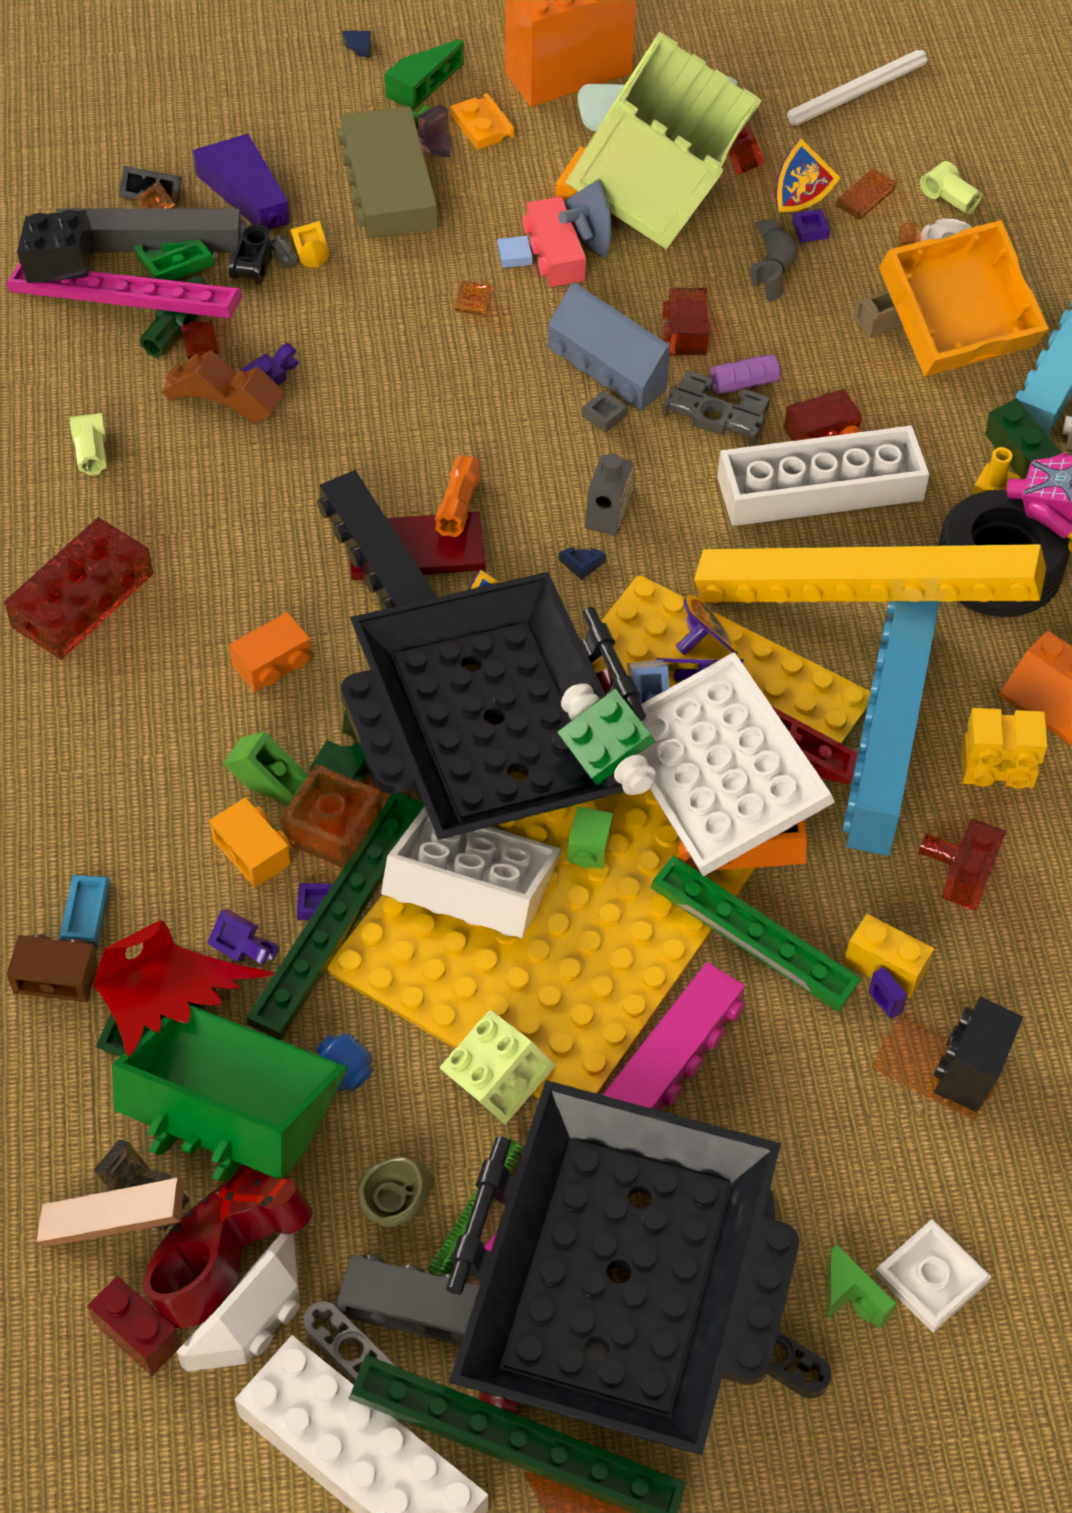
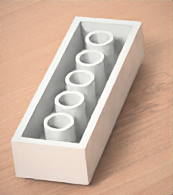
(822, 475)
(346, 1446)

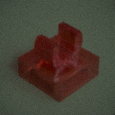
(199, 338)

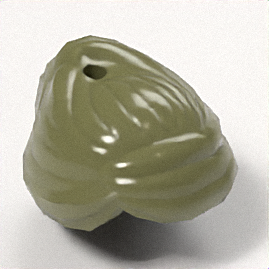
(385, 1189)

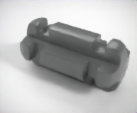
(284, 251)

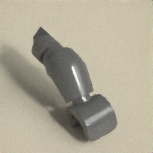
(780, 255)

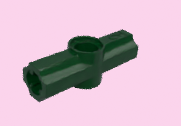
(166, 328)

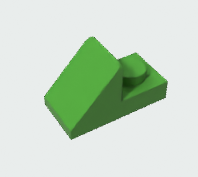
(849, 1282)

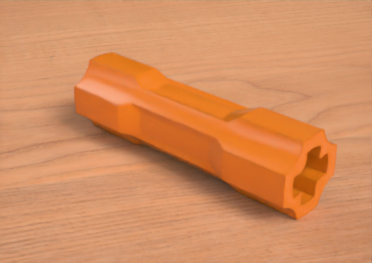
(453, 510)

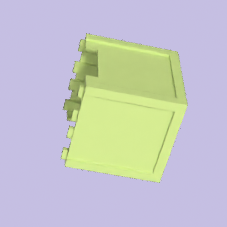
(664, 140)

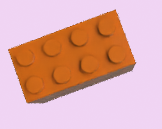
(567, 44)

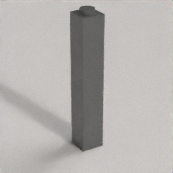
(126, 227)

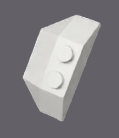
(250, 1313)

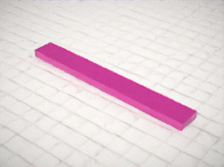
(136, 292)

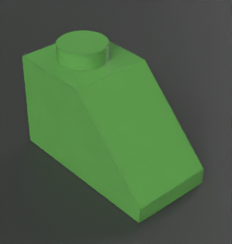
(266, 767)

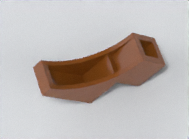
(208, 377)

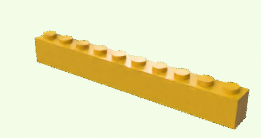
(872, 574)

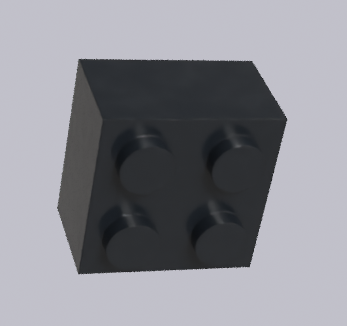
(56, 246)
(976, 1053)

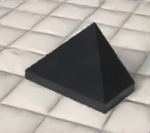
(137, 180)

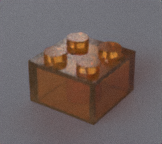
(330, 815)

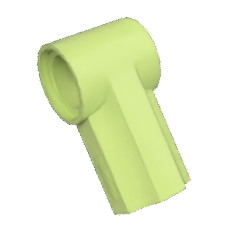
(946, 183)
(89, 438)

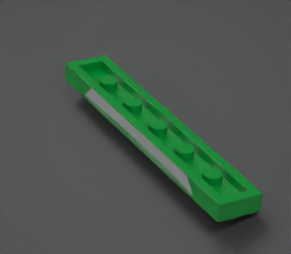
(755, 933)

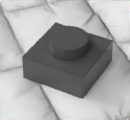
(604, 411)

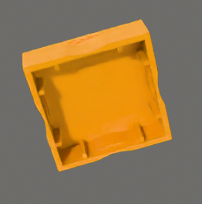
(962, 298)

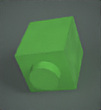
(589, 838)

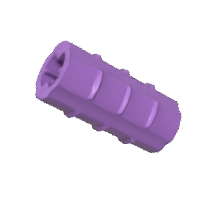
(745, 374)

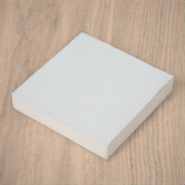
(932, 1275)

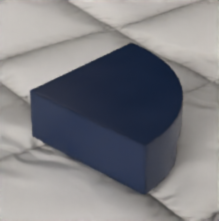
(358, 41)
(582, 561)

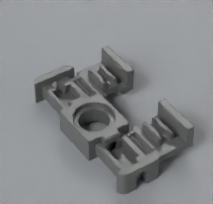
(694, 403)

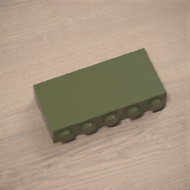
(387, 172)

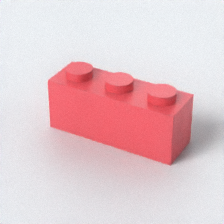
(555, 243)

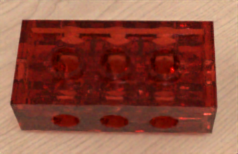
(79, 588)

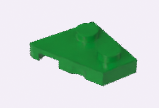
(174, 259)

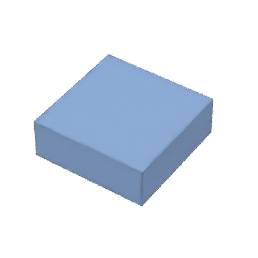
(514, 251)

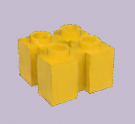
(1003, 748)

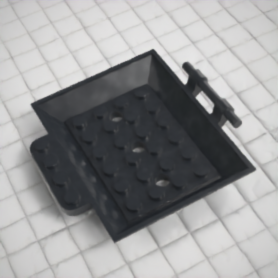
(426, 714)
(699, 1262)

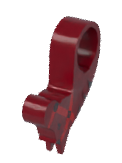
(213, 1241)

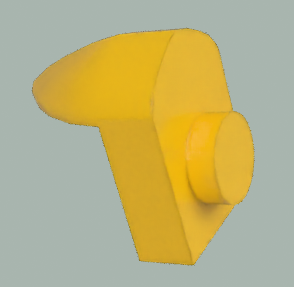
(311, 244)

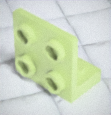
(498, 1066)

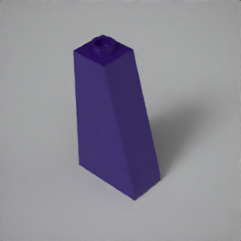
(243, 180)

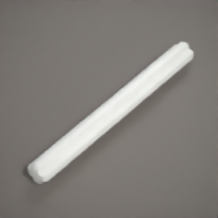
(856, 87)

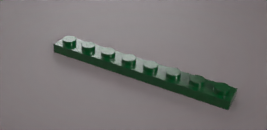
(332, 919)
(515, 1439)

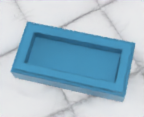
(85, 909)

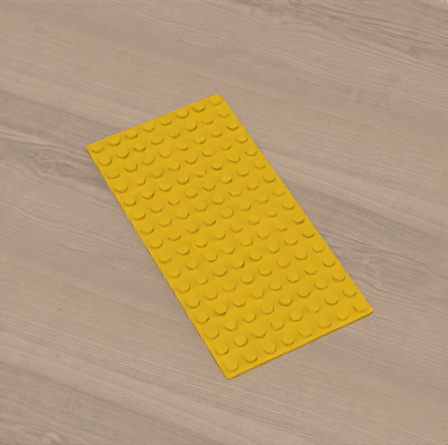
(601, 938)

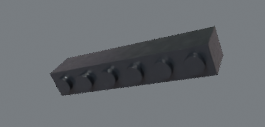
(372, 542)

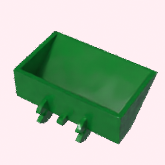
(226, 1092)

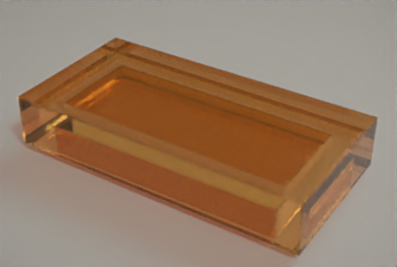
(866, 194)

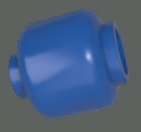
(351, 1053)

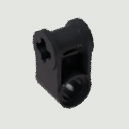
(252, 254)

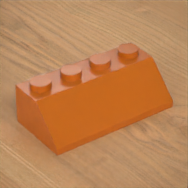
(1045, 684)

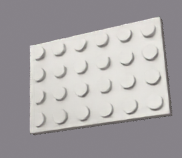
(726, 765)

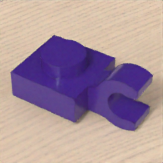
(276, 366)
(236, 938)

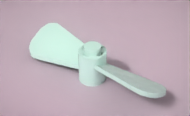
(596, 100)

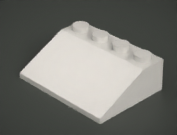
(473, 876)

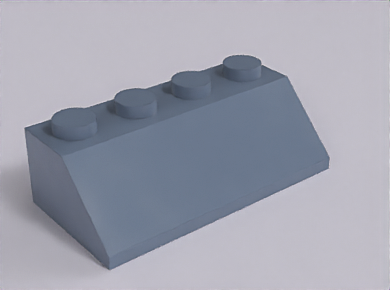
(609, 347)

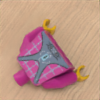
(1047, 493)

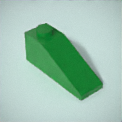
(421, 74)

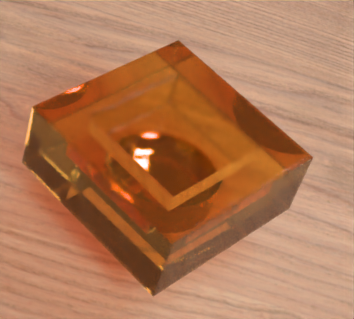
(155, 197)
(473, 298)

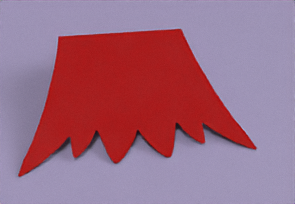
(160, 981)

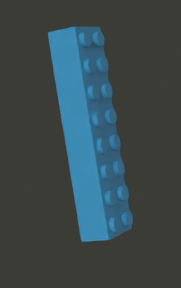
(890, 726)

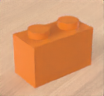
(270, 652)

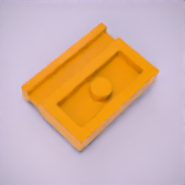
(481, 121)

